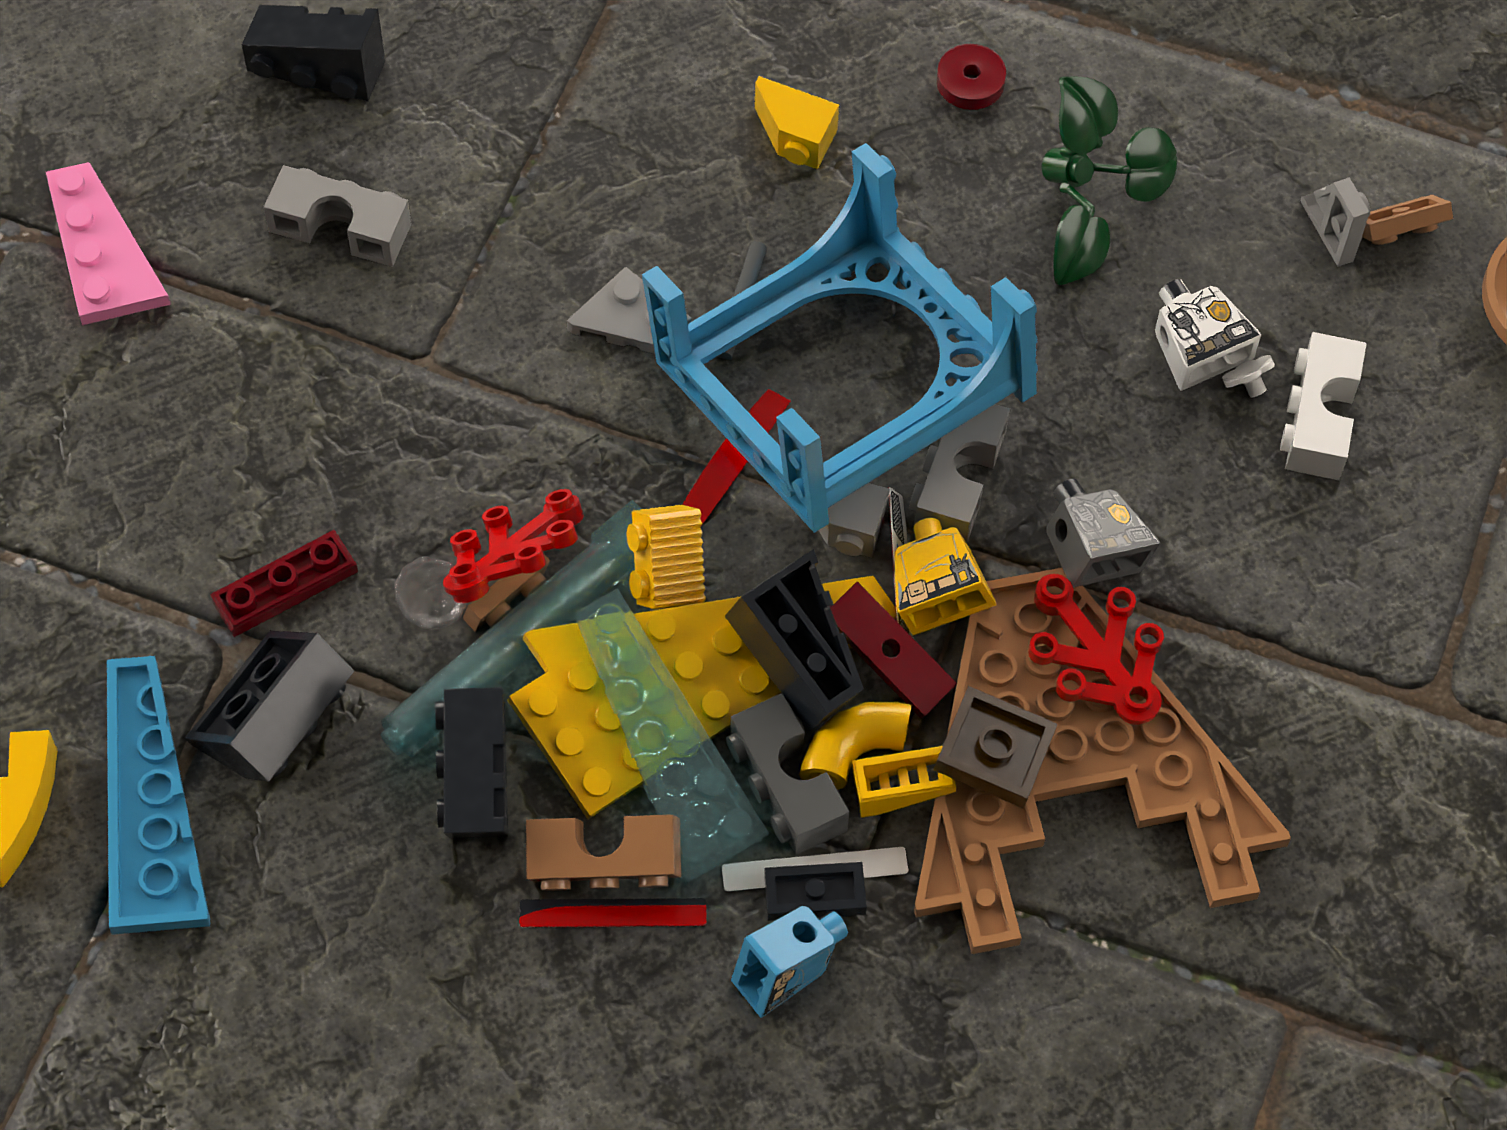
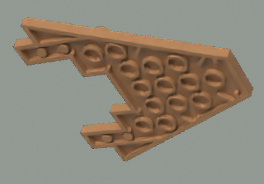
(1165, 765)

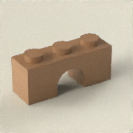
(560, 856)

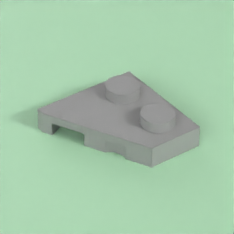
(1339, 217)
(617, 313)

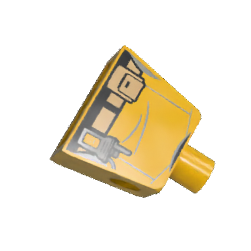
(938, 578)

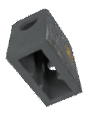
(1098, 535)

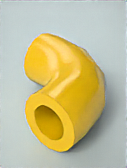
(852, 734)

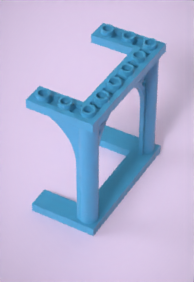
(854, 242)

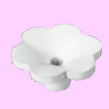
(1250, 374)

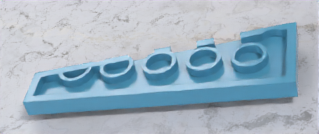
(150, 837)

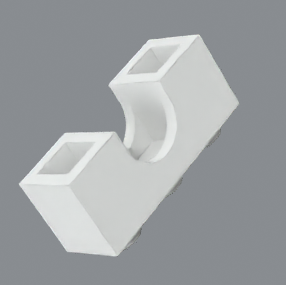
(1318, 438)

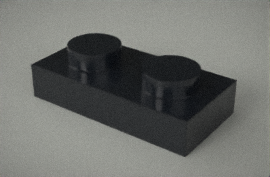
(818, 887)

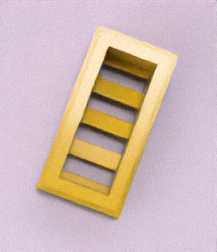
(885, 766)

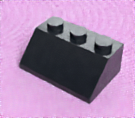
(271, 704)

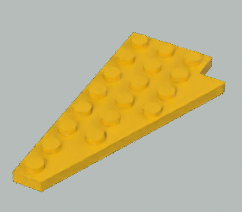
(703, 653)

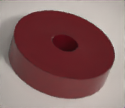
(965, 91)

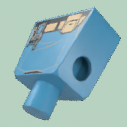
(786, 957)

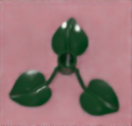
(1085, 117)

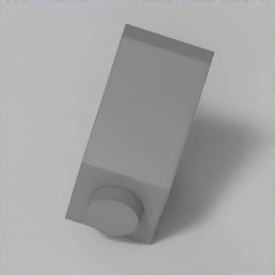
(857, 521)

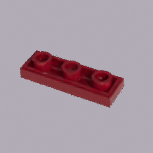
(262, 596)
(911, 670)

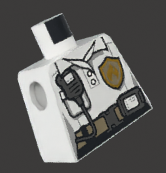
(1202, 333)

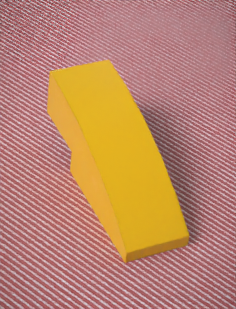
(24, 795)

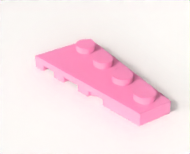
(101, 254)

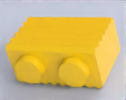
(666, 556)

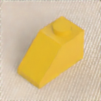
(796, 121)

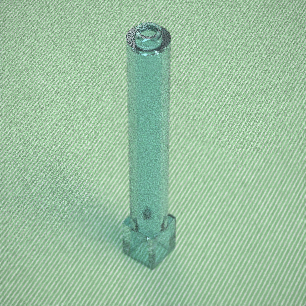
(502, 647)

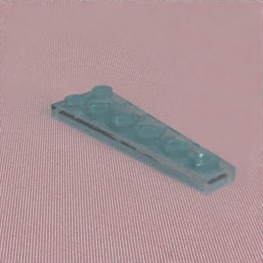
(668, 741)

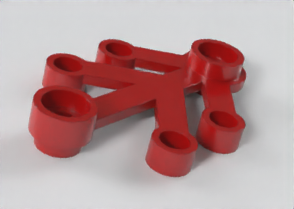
(470, 579)
(1099, 654)

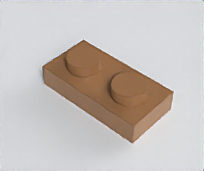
(1414, 215)
(495, 603)

